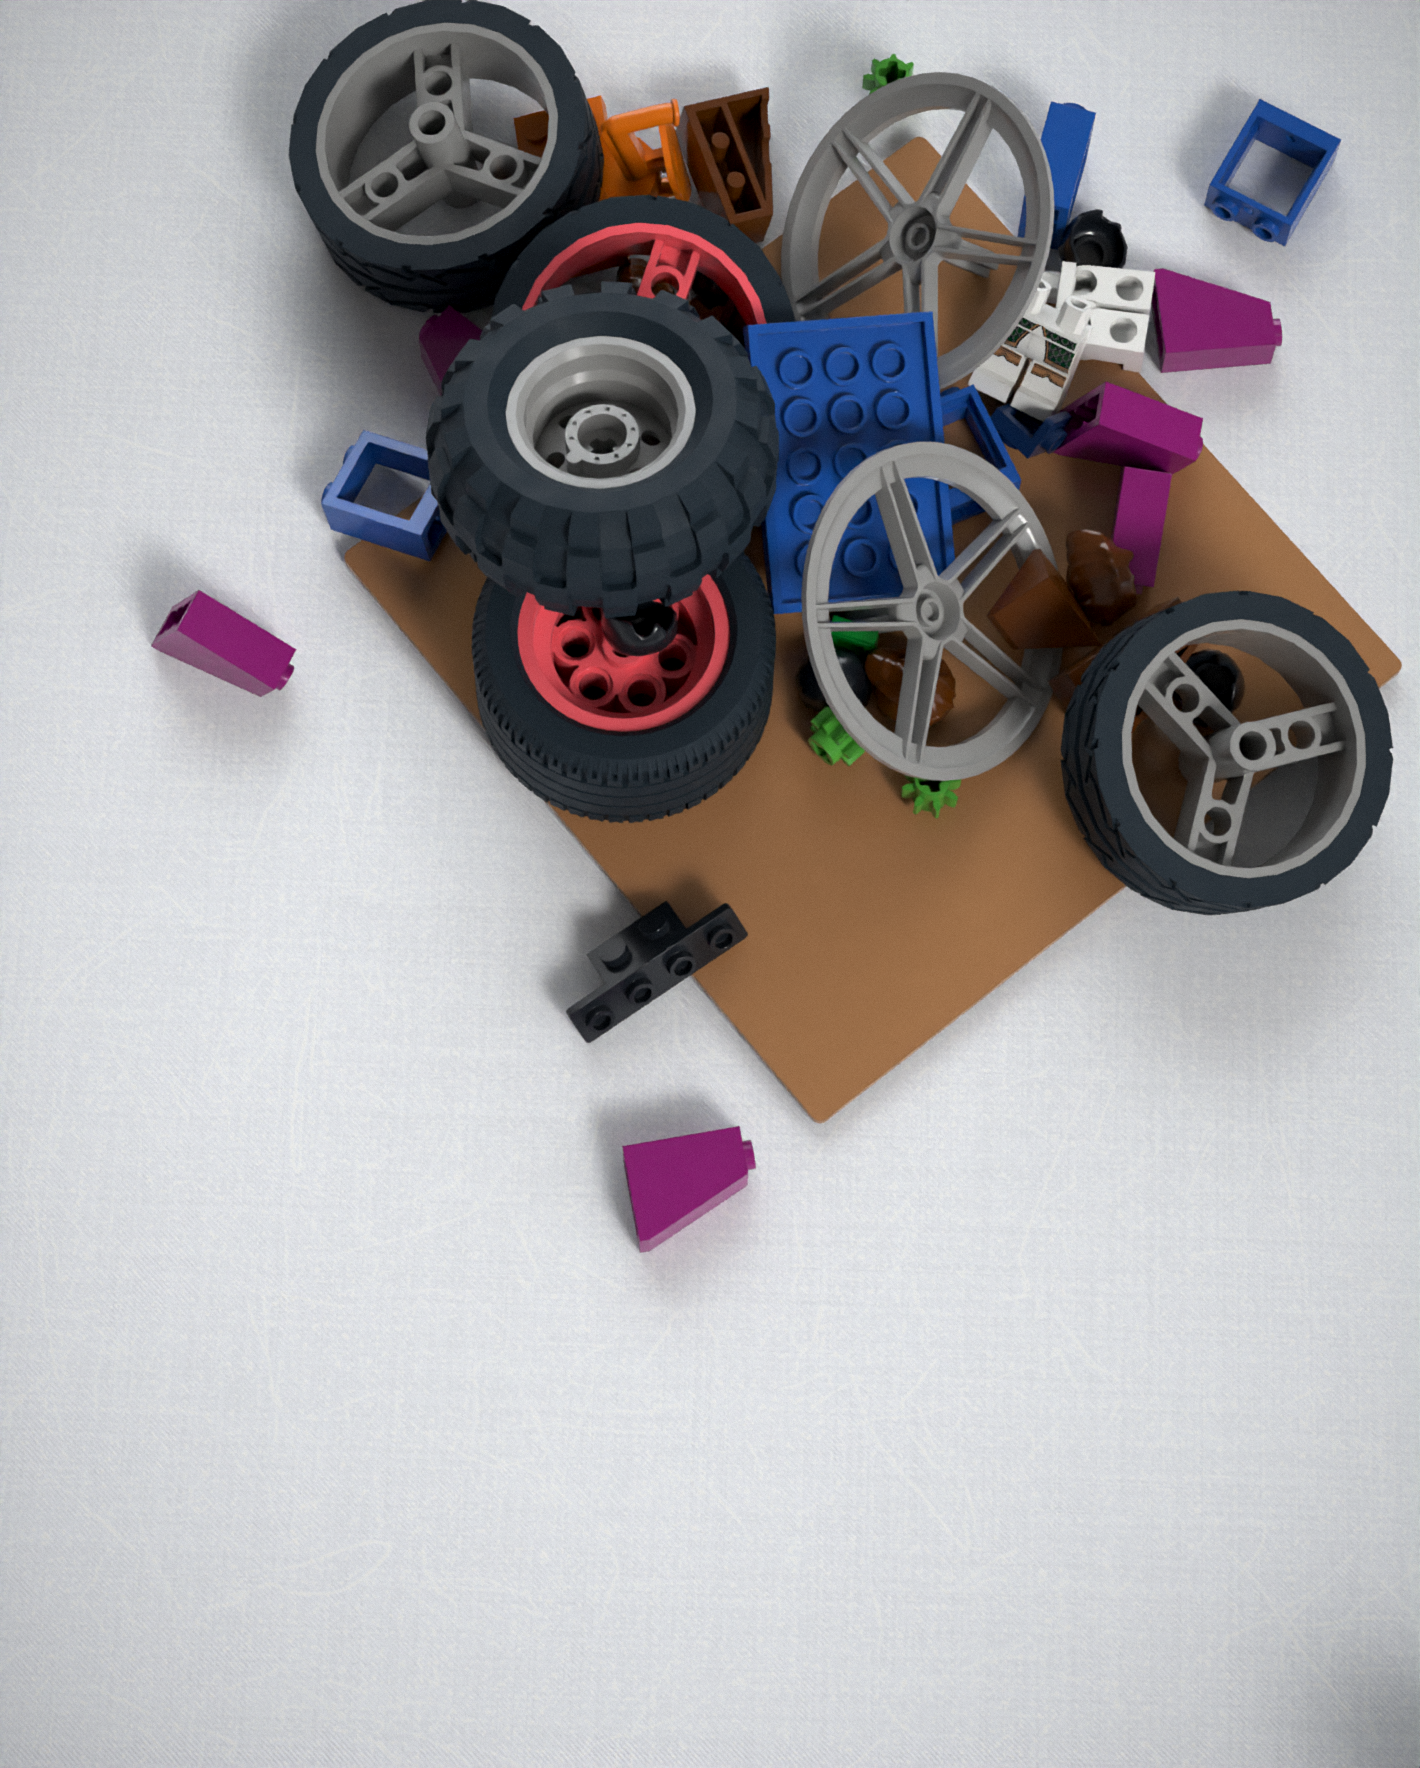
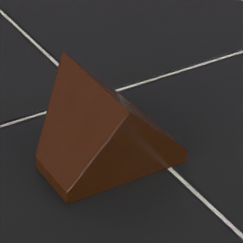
(1041, 610)

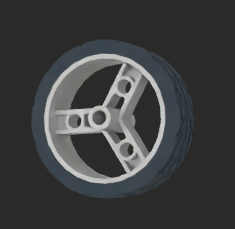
(436, 52)
(1341, 725)

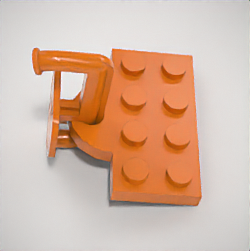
(629, 163)

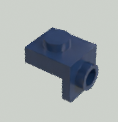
(1028, 433)

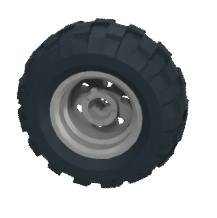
(557, 459)

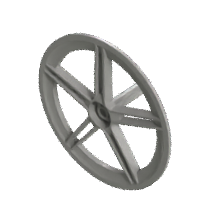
(921, 230)
(927, 611)

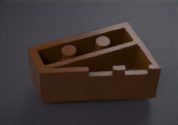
(729, 158)

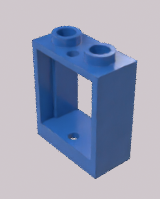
(1289, 137)
(1066, 145)
(967, 404)
(413, 537)

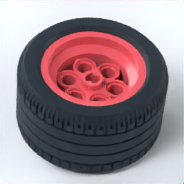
(606, 752)

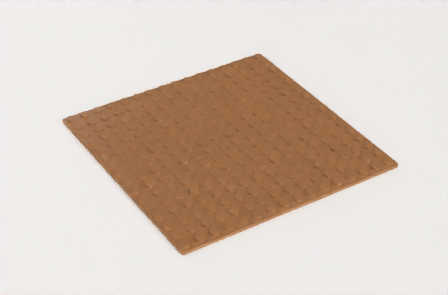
(854, 908)

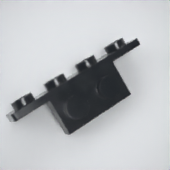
(649, 961)

